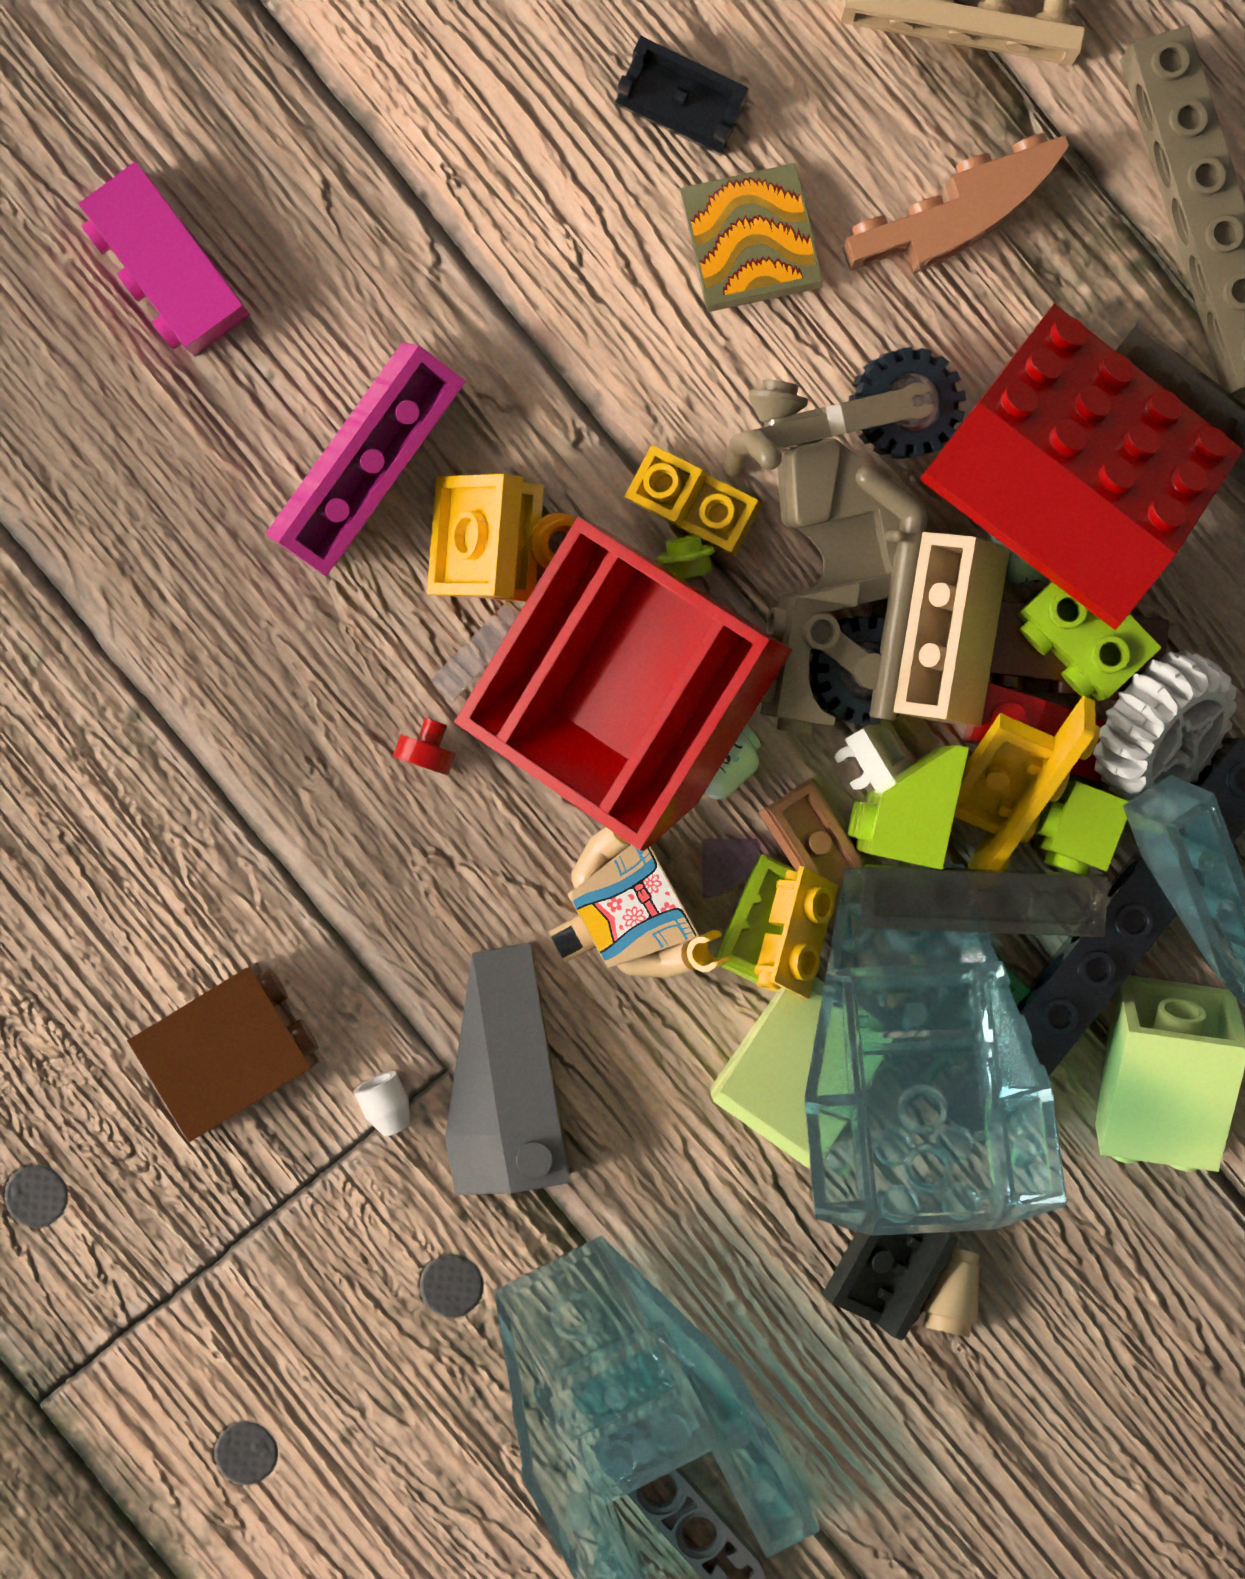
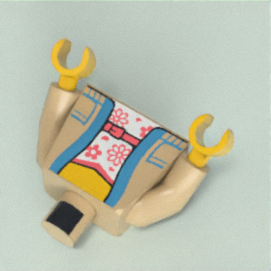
(631, 914)

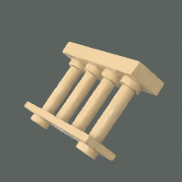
(984, 27)

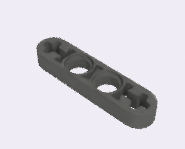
(692, 1503)

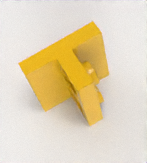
(484, 537)

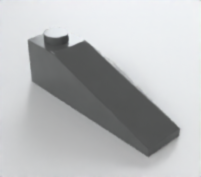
(504, 1095)

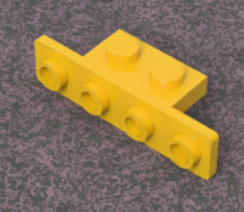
(1016, 776)

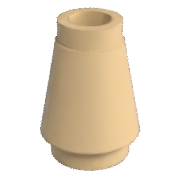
(955, 1296)

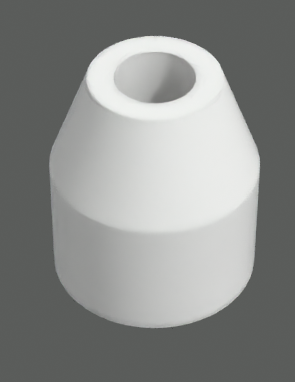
(384, 1103)

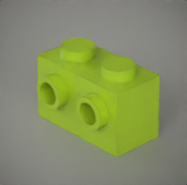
(1092, 651)
(1081, 829)

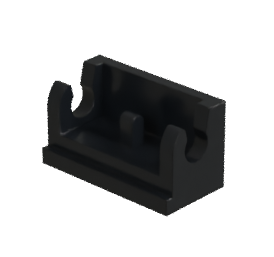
(681, 96)

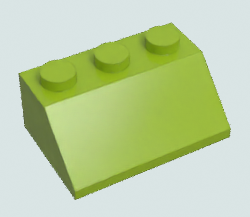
(914, 811)

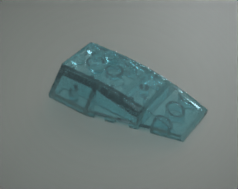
(925, 1086)

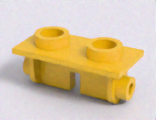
(804, 908)

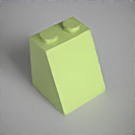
(770, 1072)
(1170, 1074)

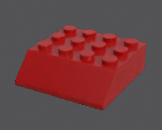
(1083, 466)
(621, 685)

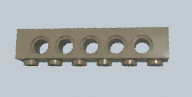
(1195, 186)

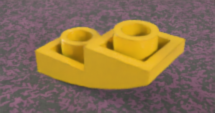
(693, 500)

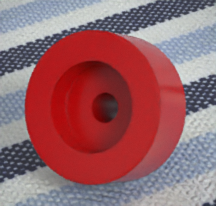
(426, 749)

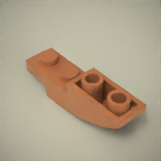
(980, 201)

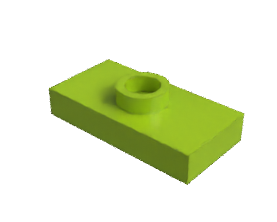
(750, 919)

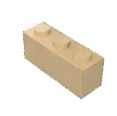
(951, 629)

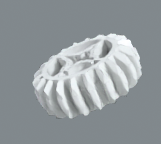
(1165, 724)

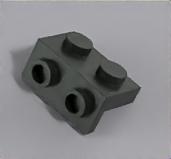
(890, 1277)

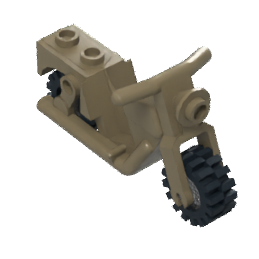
(858, 522)

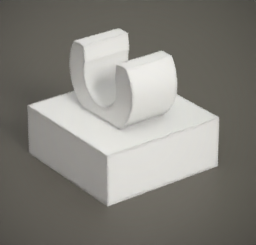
(878, 753)

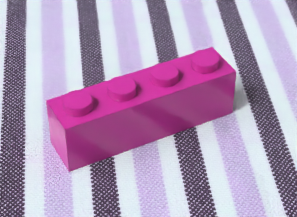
(365, 457)

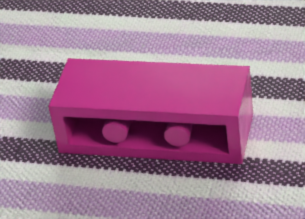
(161, 261)

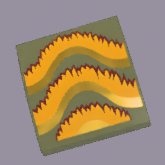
(751, 237)

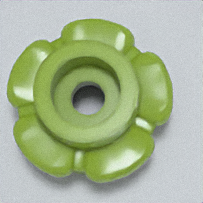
(687, 556)

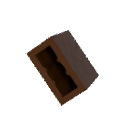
(225, 1050)

